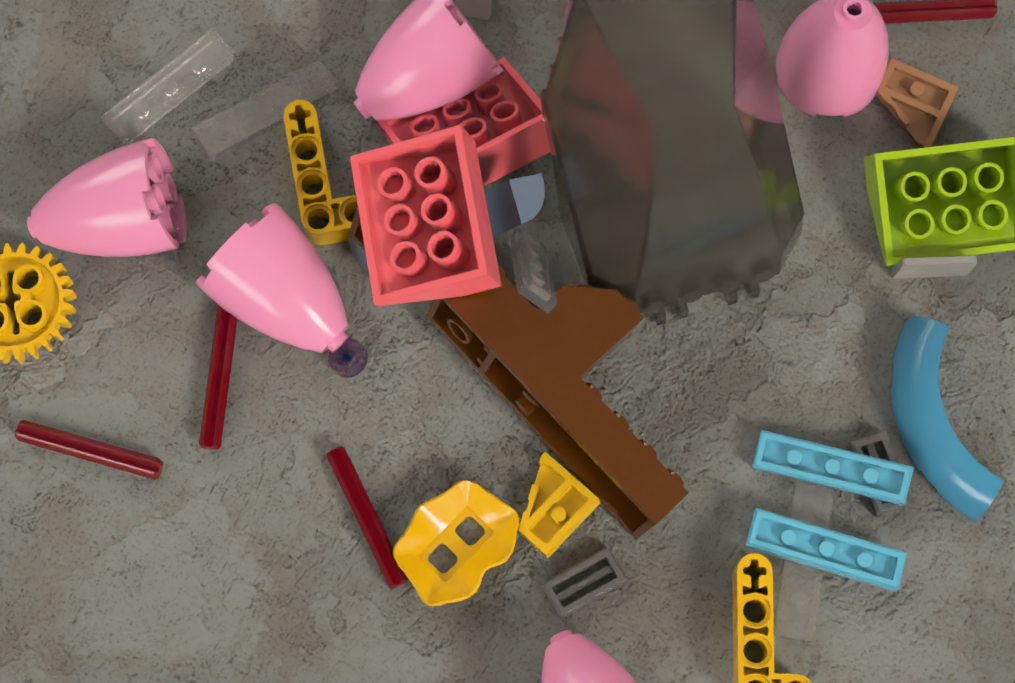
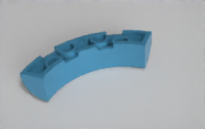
(925, 425)

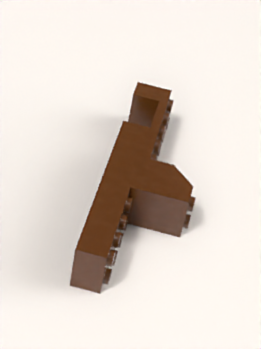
(539, 371)

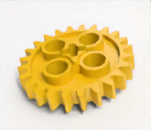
(47, 296)

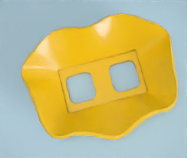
(436, 524)

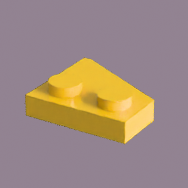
(555, 507)

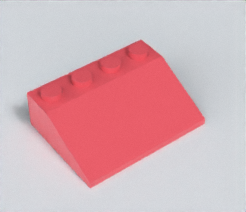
(499, 116)
(425, 219)

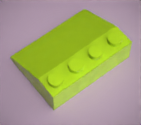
(943, 199)

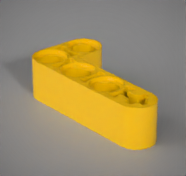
(315, 172)
(759, 633)

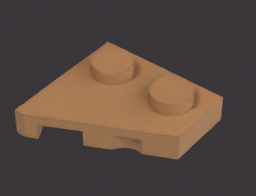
(916, 100)

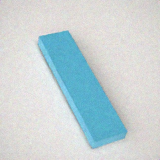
(833, 467)
(825, 549)

